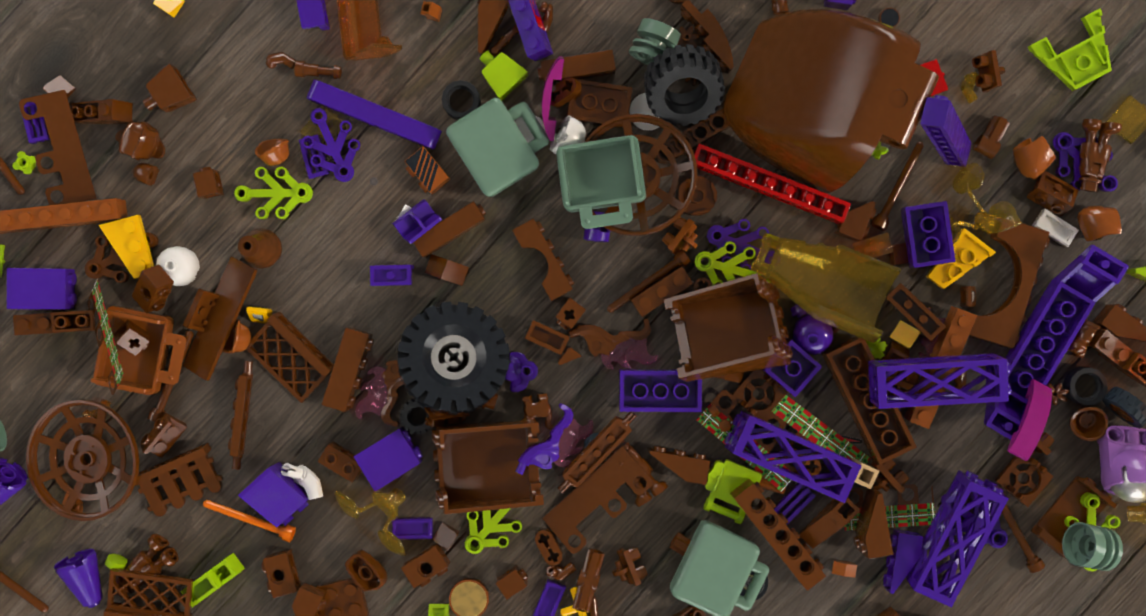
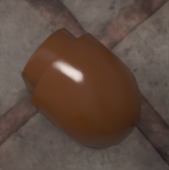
(145, 173)

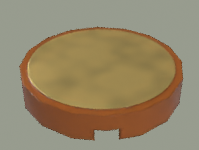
(469, 598)

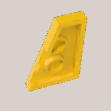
(130, 243)
(968, 253)

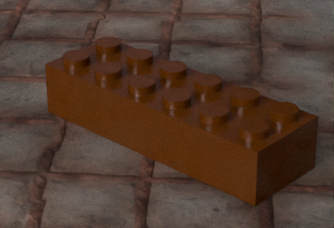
(880, 429)

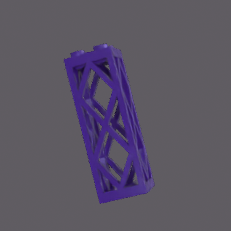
(996, 375)
(842, 475)
(967, 547)

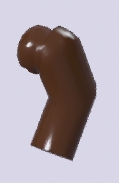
(547, 19)
(278, 58)
(560, 573)

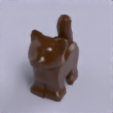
(1084, 338)
(537, 409)

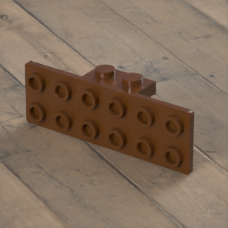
(215, 316)

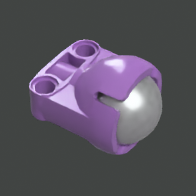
(1124, 462)

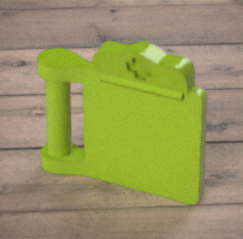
(722, 480)

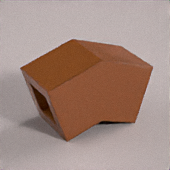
(431, 11)
(844, 568)

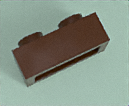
(547, 337)

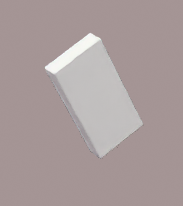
(1059, 229)

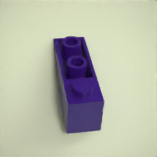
(906, 553)

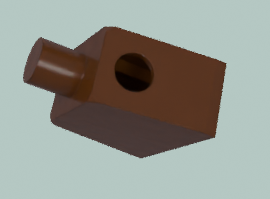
(168, 90)

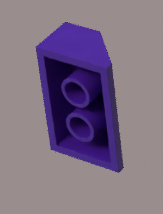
(928, 234)

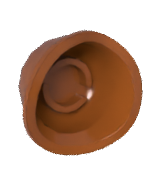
(273, 151)
(238, 339)

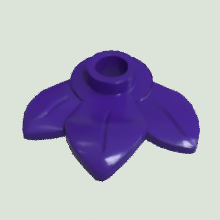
(517, 374)

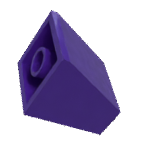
(41, 288)
(389, 458)
(275, 496)

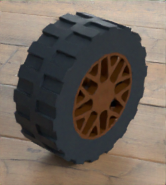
(1126, 406)

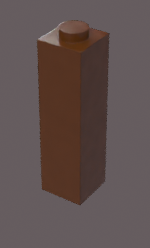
(582, 66)
(450, 229)

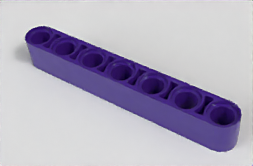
(374, 114)

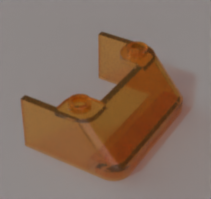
(362, 31)

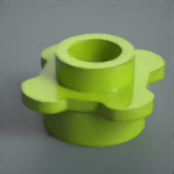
(30, 163)

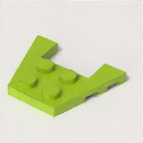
(1081, 62)

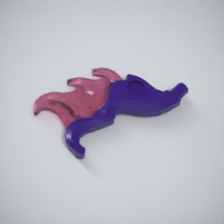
(559, 446)

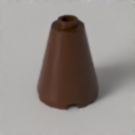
(260, 248)

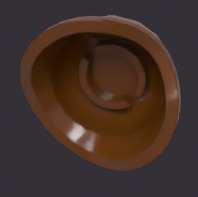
(1089, 423)

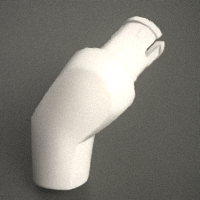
(305, 477)

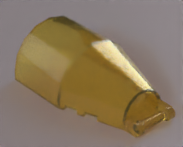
(829, 282)

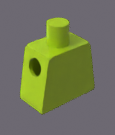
(502, 74)

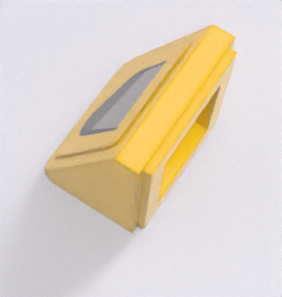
(259, 314)

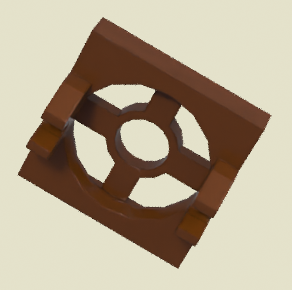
(762, 413)
(1027, 498)

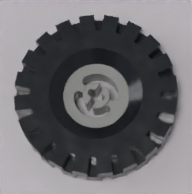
(474, 336)

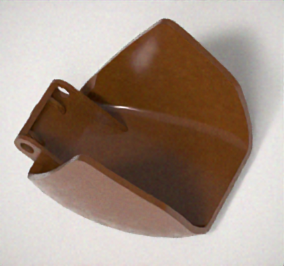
(825, 92)

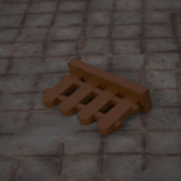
(185, 472)

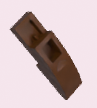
(715, 38)
(54, 322)
(1120, 356)

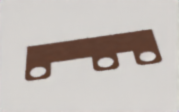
(67, 152)
(595, 491)

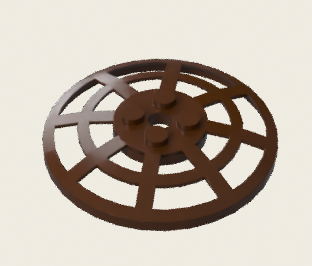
(652, 173)
(76, 463)

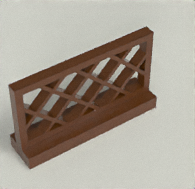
(301, 345)
(132, 609)

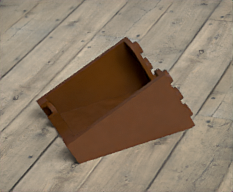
(729, 328)
(480, 464)

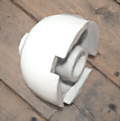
(571, 132)
(179, 264)

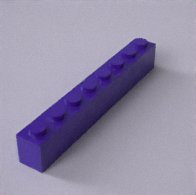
(946, 131)

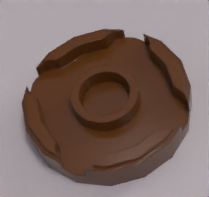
(703, 198)

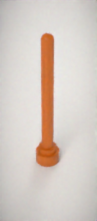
(285, 532)

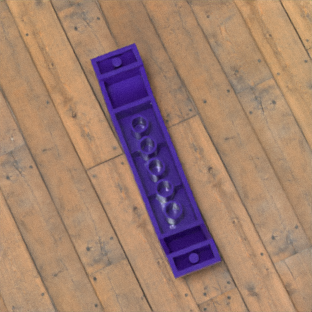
(1052, 331)

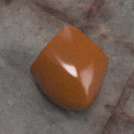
(1033, 157)
(1098, 222)

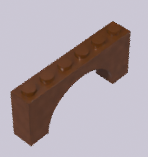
(1026, 250)

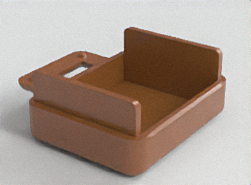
(147, 369)

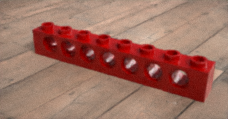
(771, 184)

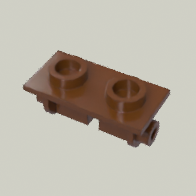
(437, 419)

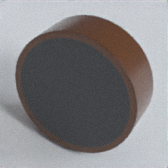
(889, 16)

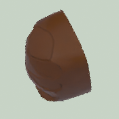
(366, 571)

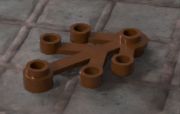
(113, 258)

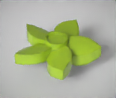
(879, 150)

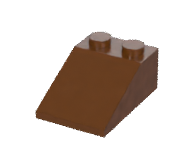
(872, 527)

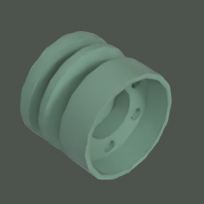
(655, 39)
(1092, 546)

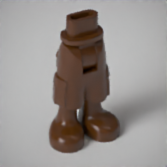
(1095, 155)
(656, 488)
(144, 561)

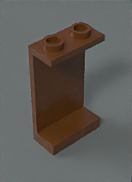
(1052, 526)

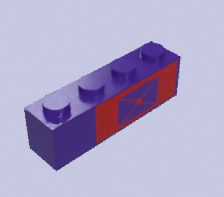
(531, 29)

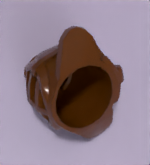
(140, 141)

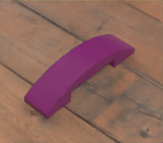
(554, 73)
(1033, 421)

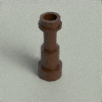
(303, 68)

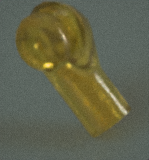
(967, 87)

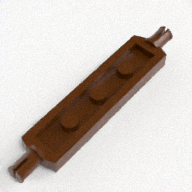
(239, 422)
(596, 451)

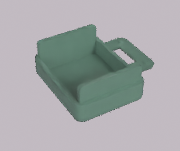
(495, 146)
(601, 177)
(717, 570)

